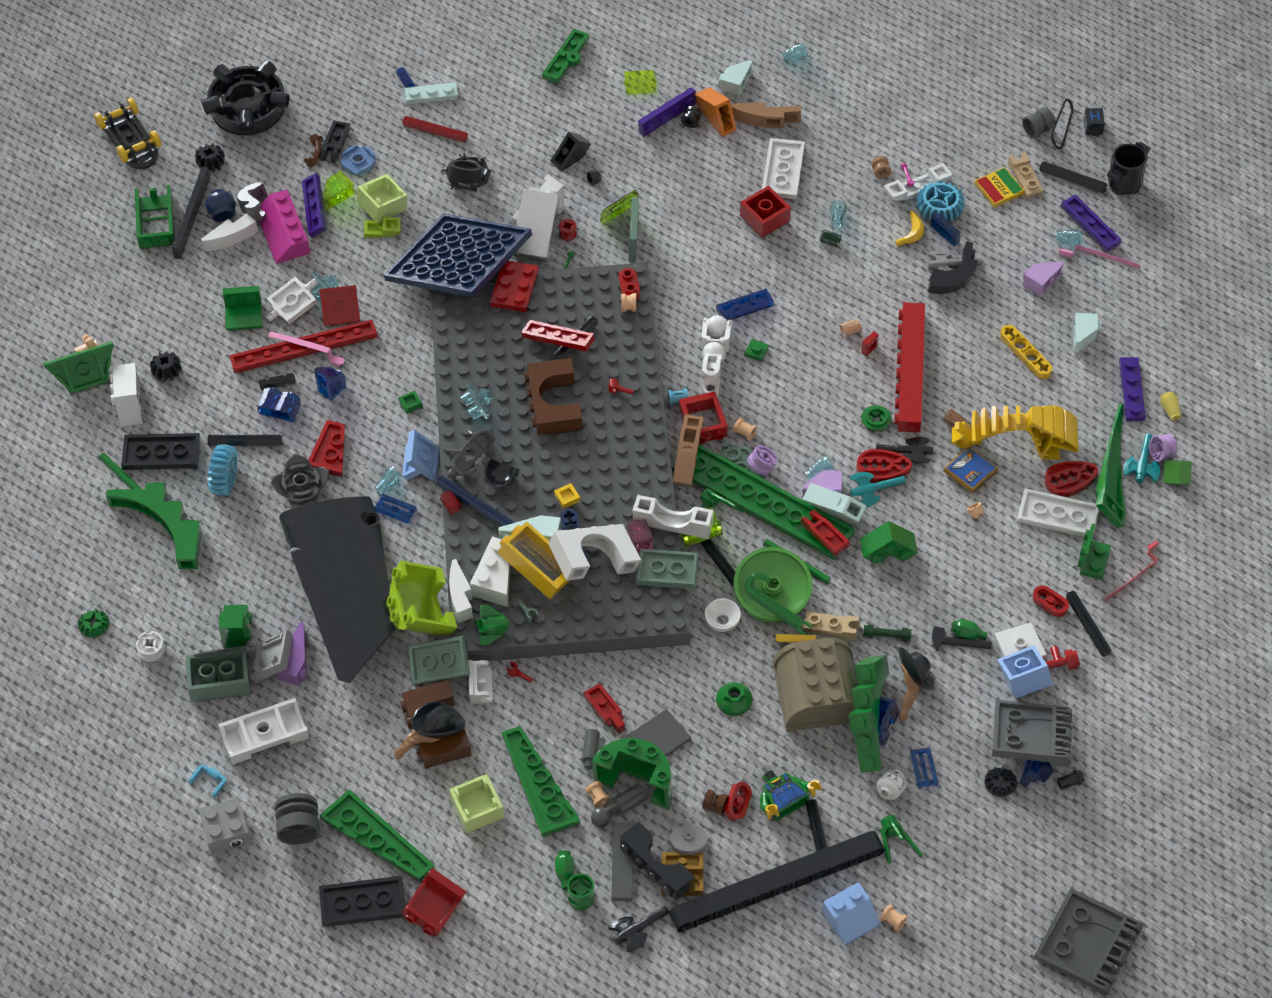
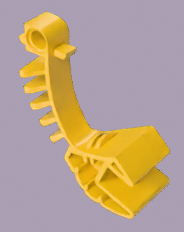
(1048, 426)

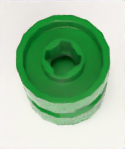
(581, 891)

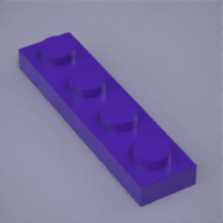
(667, 112)
(314, 205)
(1091, 223)
(1132, 389)

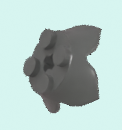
(299, 471)

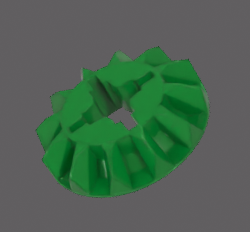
(876, 411)
(99, 627)

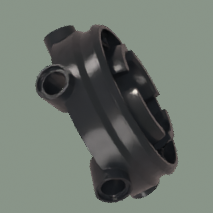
(238, 84)

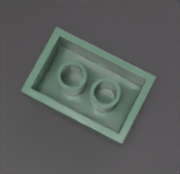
(218, 674)

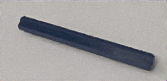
(473, 501)

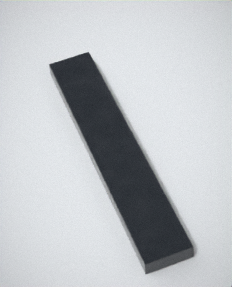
(191, 212)

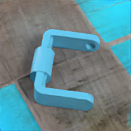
(213, 773)

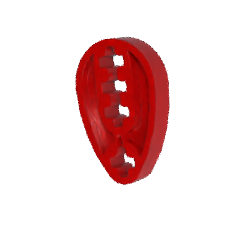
(891, 459)
(1070, 487)

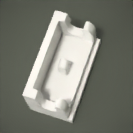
(480, 682)

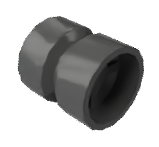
(1039, 122)

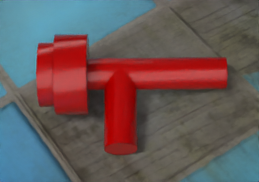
(1071, 659)

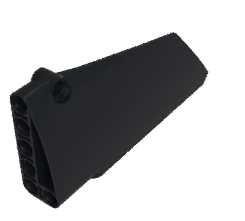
(342, 576)

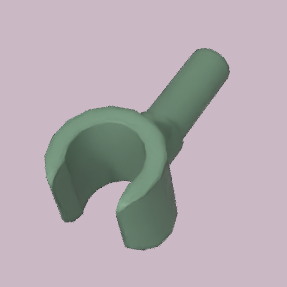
(527, 611)

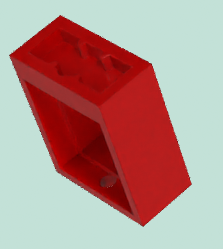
(701, 403)

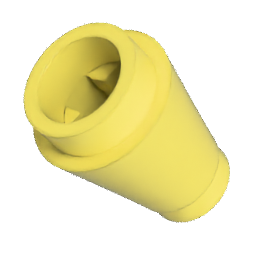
(1171, 405)

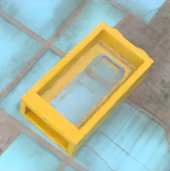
(532, 557)

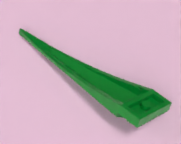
(1109, 486)

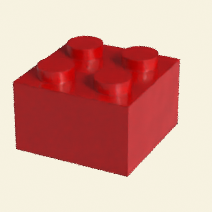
(765, 211)

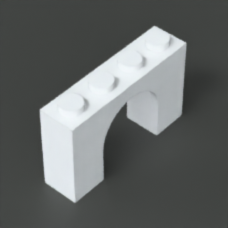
(610, 539)

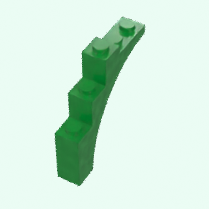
(170, 515)
(864, 719)

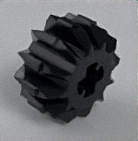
(210, 156)
(165, 366)

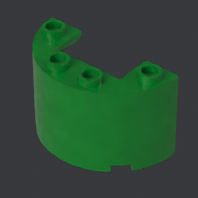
(638, 760)

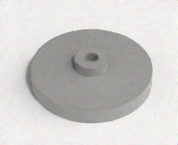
(688, 839)

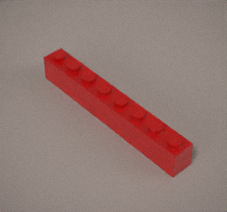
(911, 367)

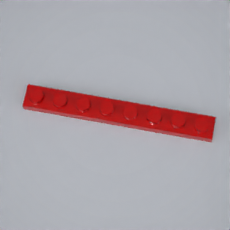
(286, 350)

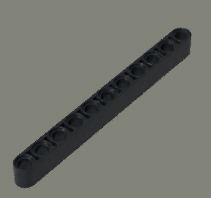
(776, 881)

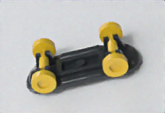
(129, 136)

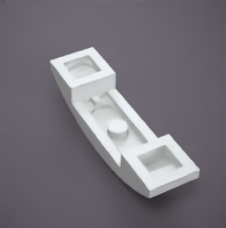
(901, 191)

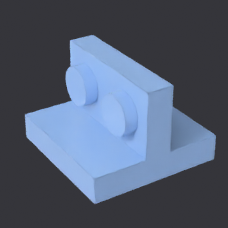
(420, 457)

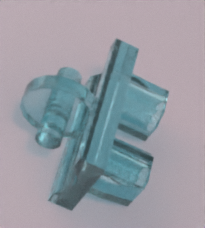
(329, 282)
(479, 408)

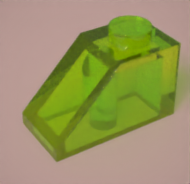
(337, 189)

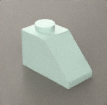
(735, 78)
(1085, 330)

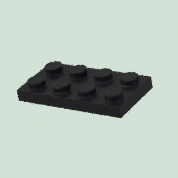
(160, 451)
(362, 901)

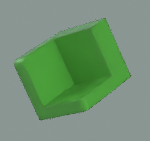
(1177, 471)

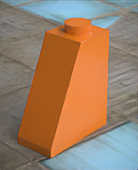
(716, 110)

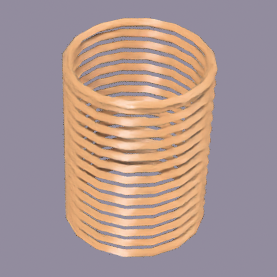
(852, 326)

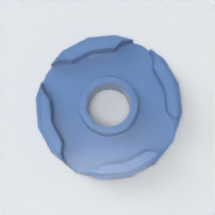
(358, 168)

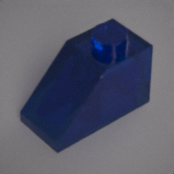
(329, 381)

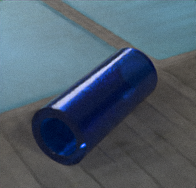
(404, 77)

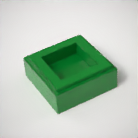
(410, 402)

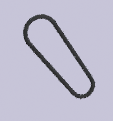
(1067, 127)

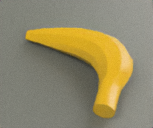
(916, 232)

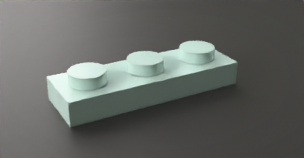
(431, 93)

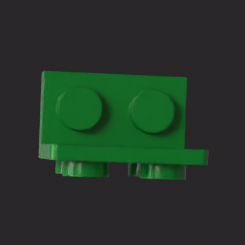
(242, 308)
(1093, 556)

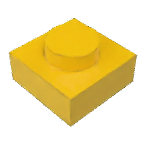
(567, 496)

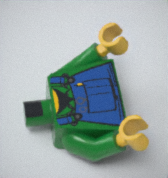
(785, 794)

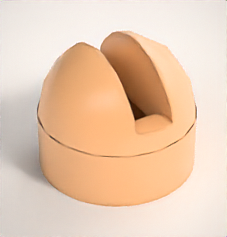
(975, 510)

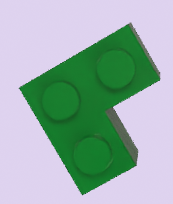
(887, 541)
(234, 626)

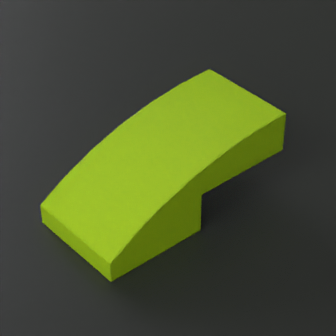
(386, 228)

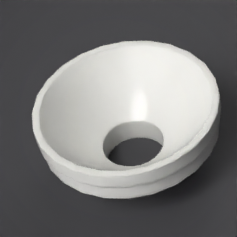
(725, 608)

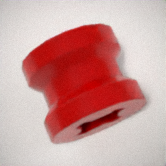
(564, 233)

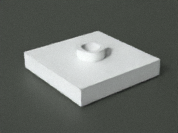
(1018, 639)

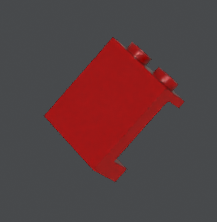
(433, 903)

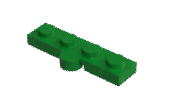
(566, 56)

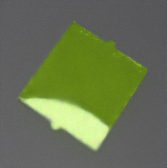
(640, 81)

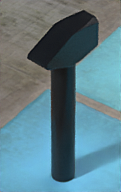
(938, 639)

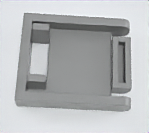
(271, 656)

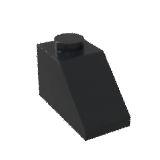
(570, 150)

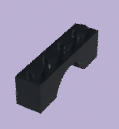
(673, 879)

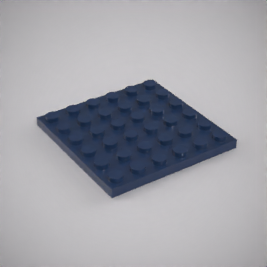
(458, 255)

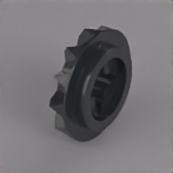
(992, 784)

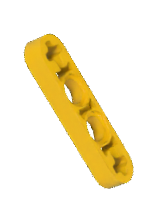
(1028, 350)

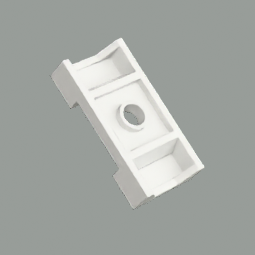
(244, 739)

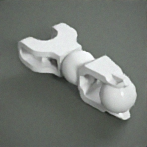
(714, 350)

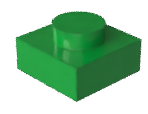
(756, 350)

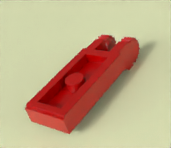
(826, 533)

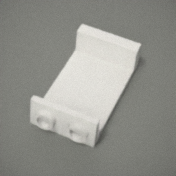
(538, 214)

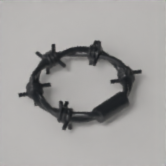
(473, 187)

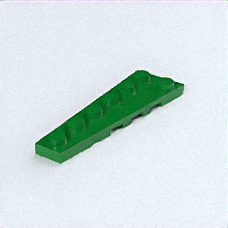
(544, 796)
(369, 830)

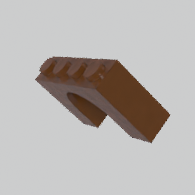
(550, 417)
(443, 750)

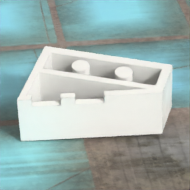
(126, 394)

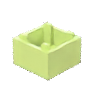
(382, 198)
(476, 803)

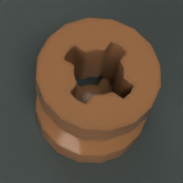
(881, 167)

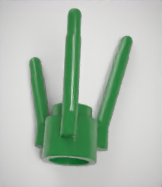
(712, 499)
(892, 828)

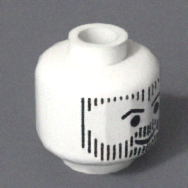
(891, 784)

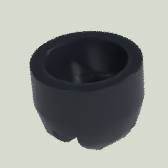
(593, 177)

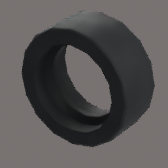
(465, 171)

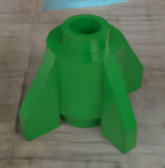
(492, 624)

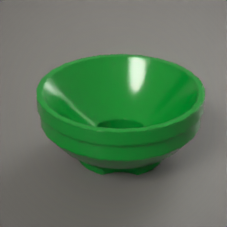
(734, 706)

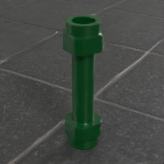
(870, 631)

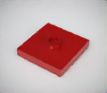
(339, 305)

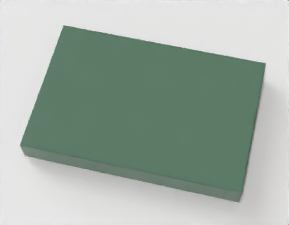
(633, 229)
(667, 569)
(439, 660)

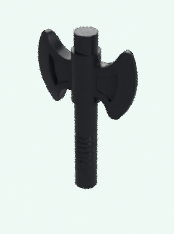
(915, 449)
(632, 932)

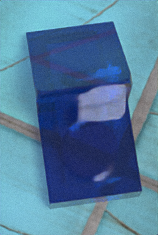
(1035, 771)

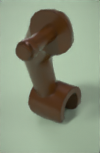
(315, 140)

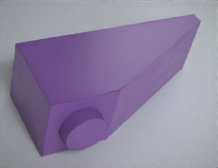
(297, 661)

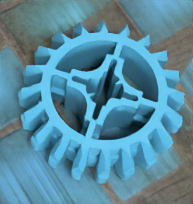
(942, 197)
(222, 470)

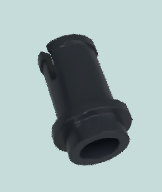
(1071, 779)

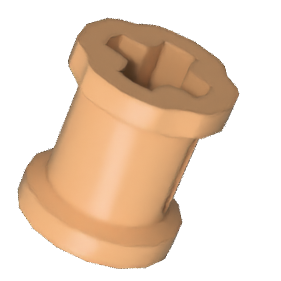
(745, 429)
(597, 794)
(893, 917)

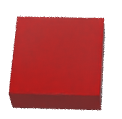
(870, 343)

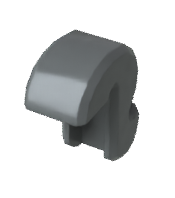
(250, 200)

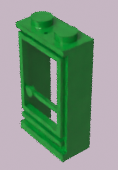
(154, 203)

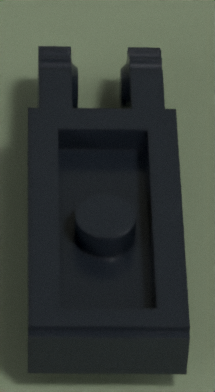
(335, 140)

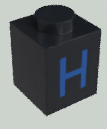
(1094, 121)

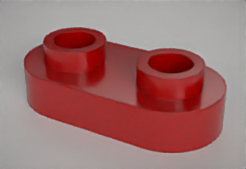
(627, 281)
(1051, 600)
(738, 803)

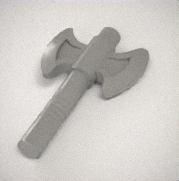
(943, 263)

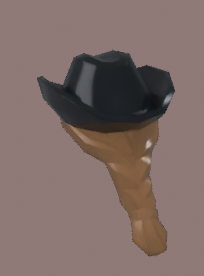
(916, 676)
(431, 723)

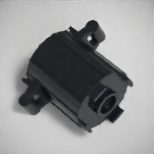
(1128, 168)

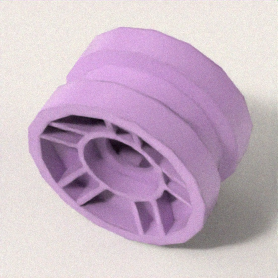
(1163, 447)
(762, 460)

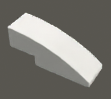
(229, 233)
(460, 593)

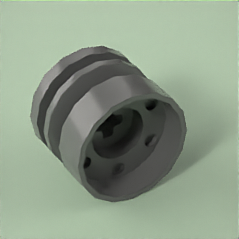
(297, 818)

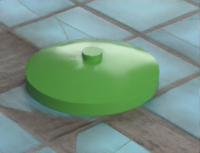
(788, 585)

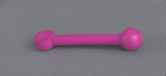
(910, 183)

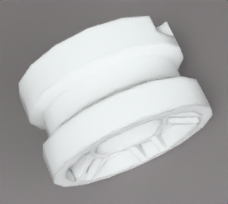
(149, 653)

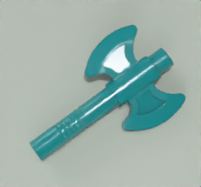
(1142, 467)
(866, 488)

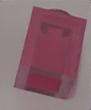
(640, 535)

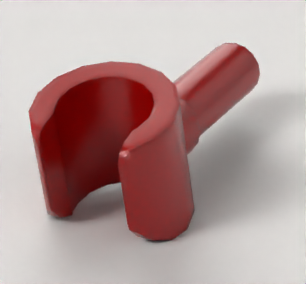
(614, 387)
(516, 672)

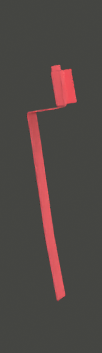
(1152, 546)

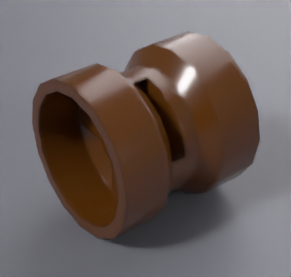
(714, 801)

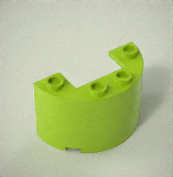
(415, 600)

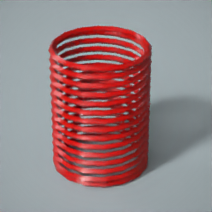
(449, 502)

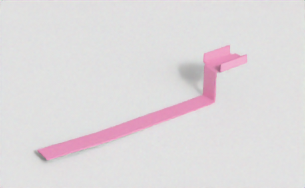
(1070, 254)
(334, 360)

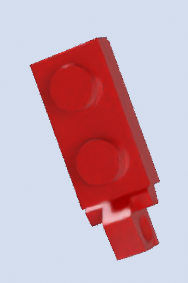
(605, 707)

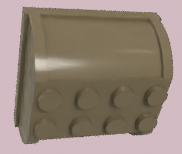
(815, 683)

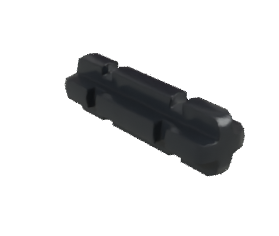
(277, 381)

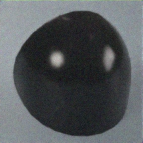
(500, 474)

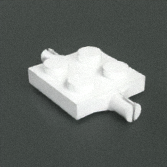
(292, 300)

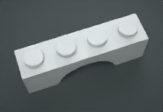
(694, 522)

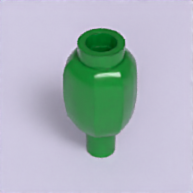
(967, 629)
(564, 867)

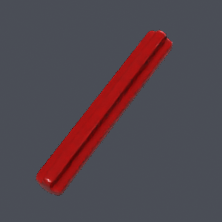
(435, 129)

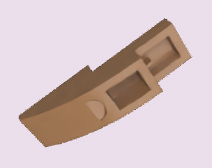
(767, 117)
(688, 450)

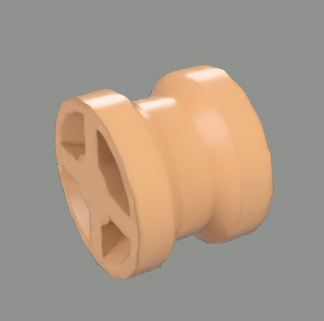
(628, 302)

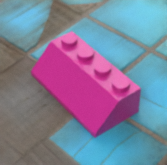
(283, 228)

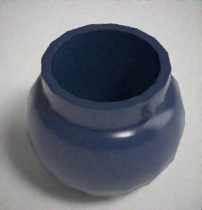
(220, 205)

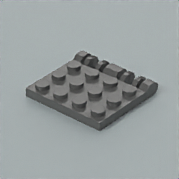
(1032, 732)
(1086, 939)

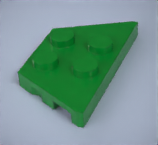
(82, 368)

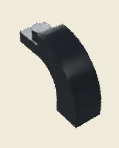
(953, 280)

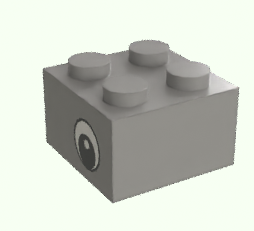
(224, 826)

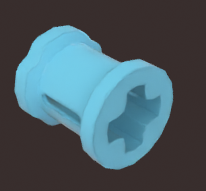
(674, 396)

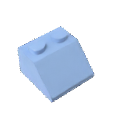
(1025, 672)
(851, 913)

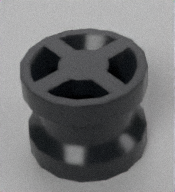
(691, 117)

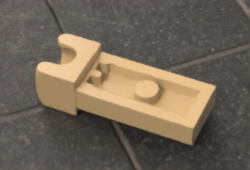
(1025, 175)
(833, 625)

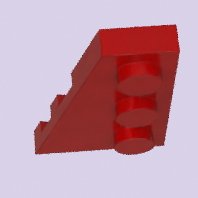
(330, 448)

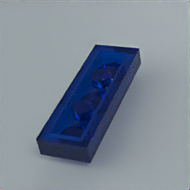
(745, 305)

